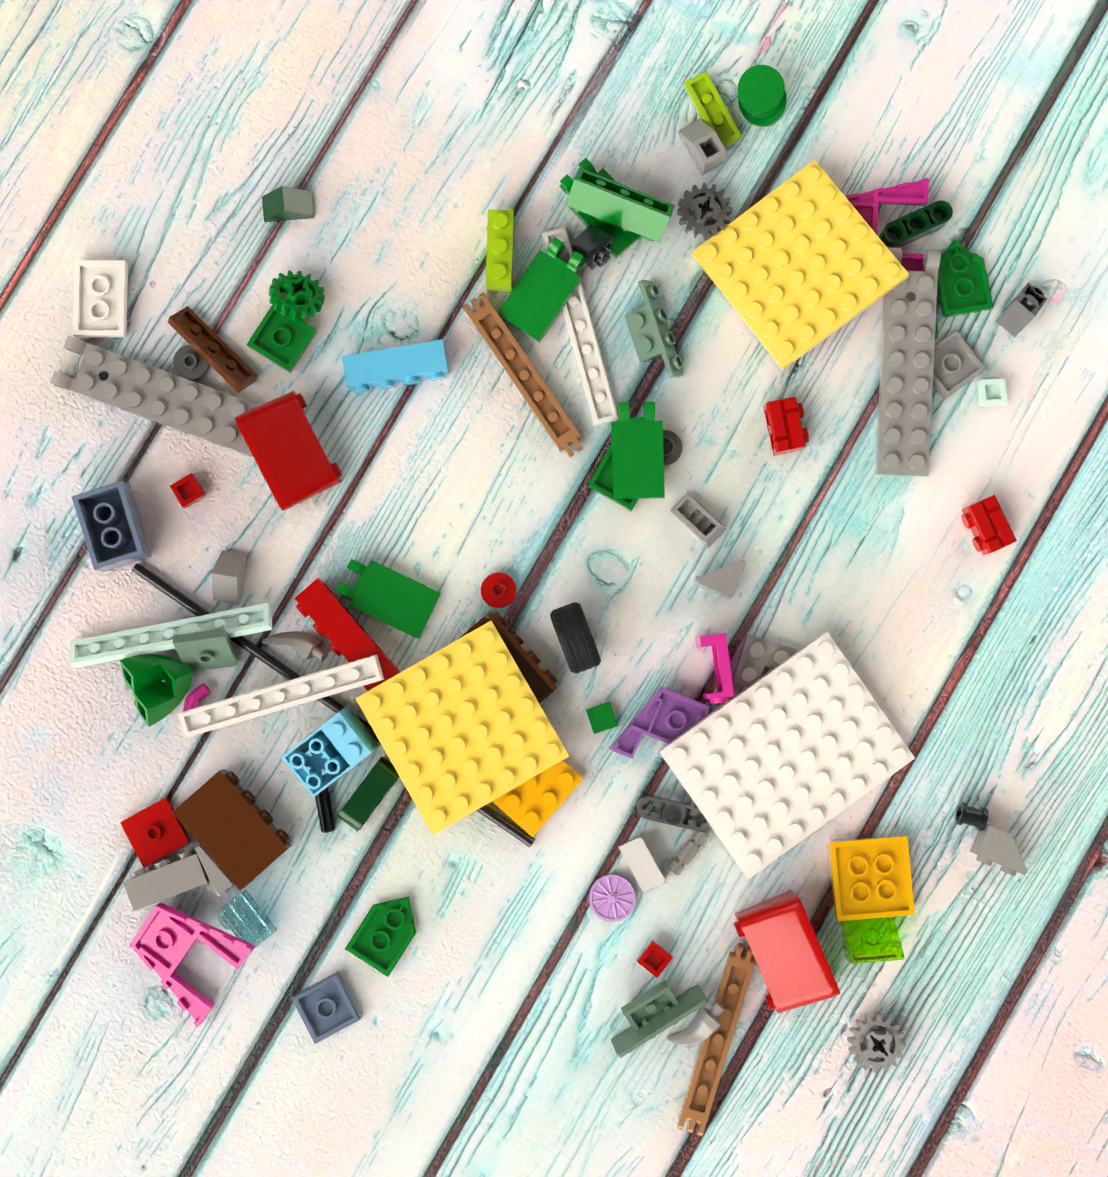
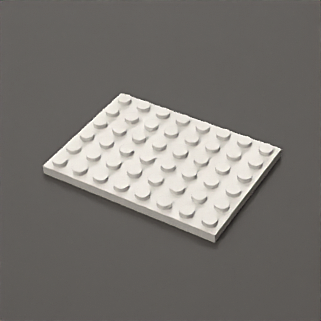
(786, 754)

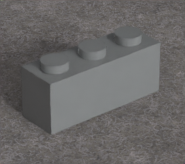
(165, 880)

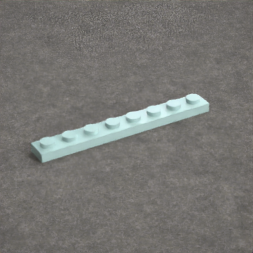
(160, 636)

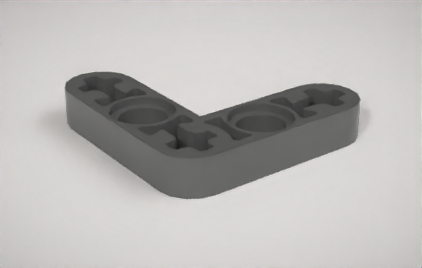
(653, 815)

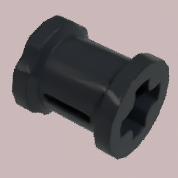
(971, 816)

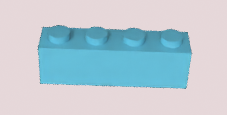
(395, 365)

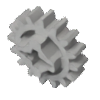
(884, 1035)

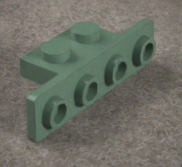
(651, 332)
(654, 1013)

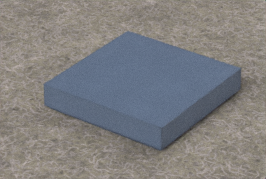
(326, 1007)

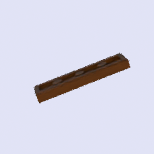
(212, 349)

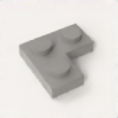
(757, 654)

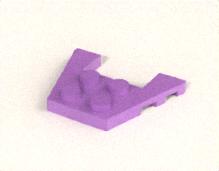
(661, 718)

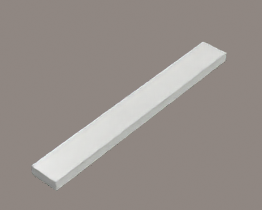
(585, 344)
(281, 696)

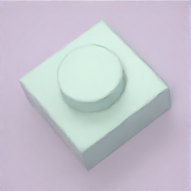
(992, 392)

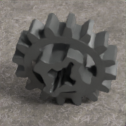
(715, 215)

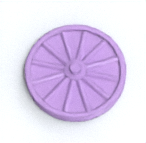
(612, 897)

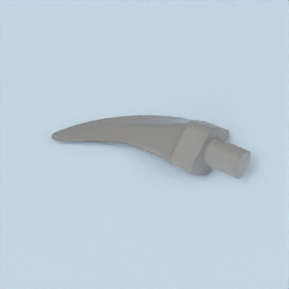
(302, 642)
(702, 1027)

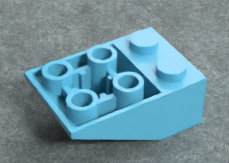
(330, 751)

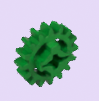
(296, 295)

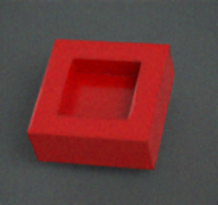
(188, 490)
(654, 958)

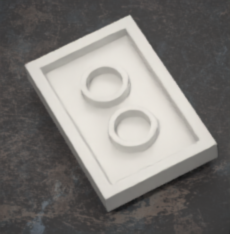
(100, 298)

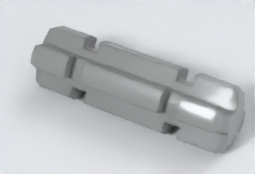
(688, 852)

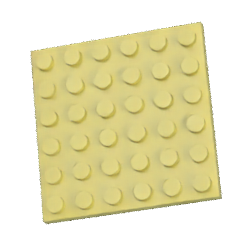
(799, 264)
(462, 727)

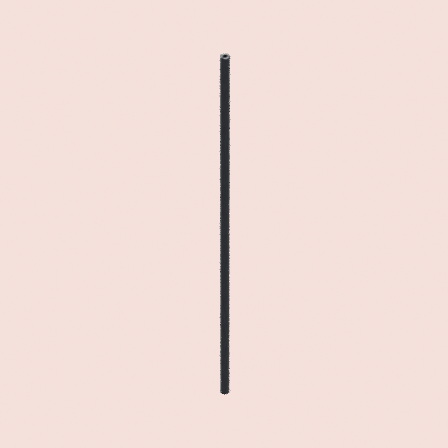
(290, 674)

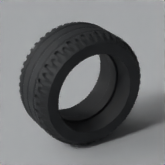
(575, 637)

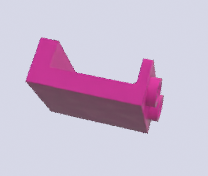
(721, 666)

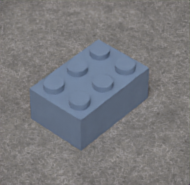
(111, 526)

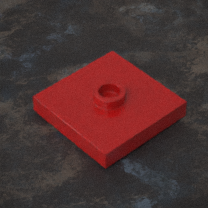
(155, 832)

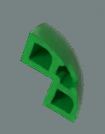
(156, 683)

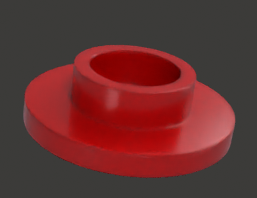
(498, 590)

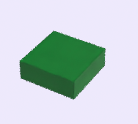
(601, 717)

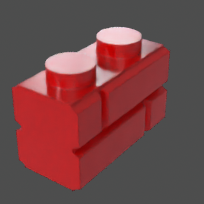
(785, 426)
(988, 525)

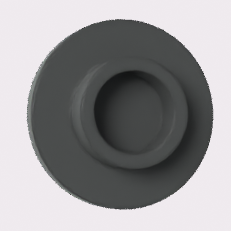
(189, 363)
(671, 446)

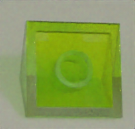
(871, 940)

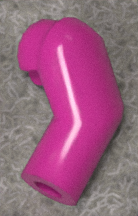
(192, 700)

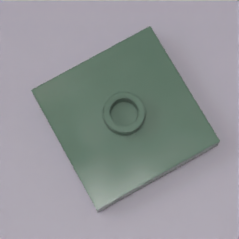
(205, 650)

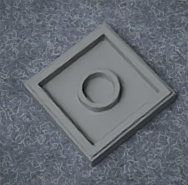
(954, 364)

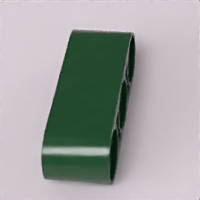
(924, 217)
(369, 794)

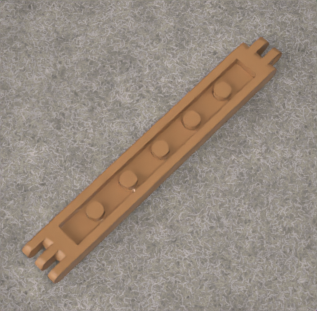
(524, 375)
(716, 1047)

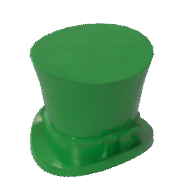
(762, 95)

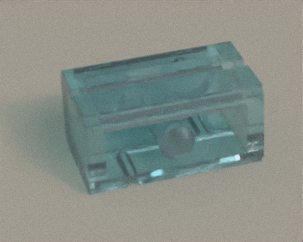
(246, 919)

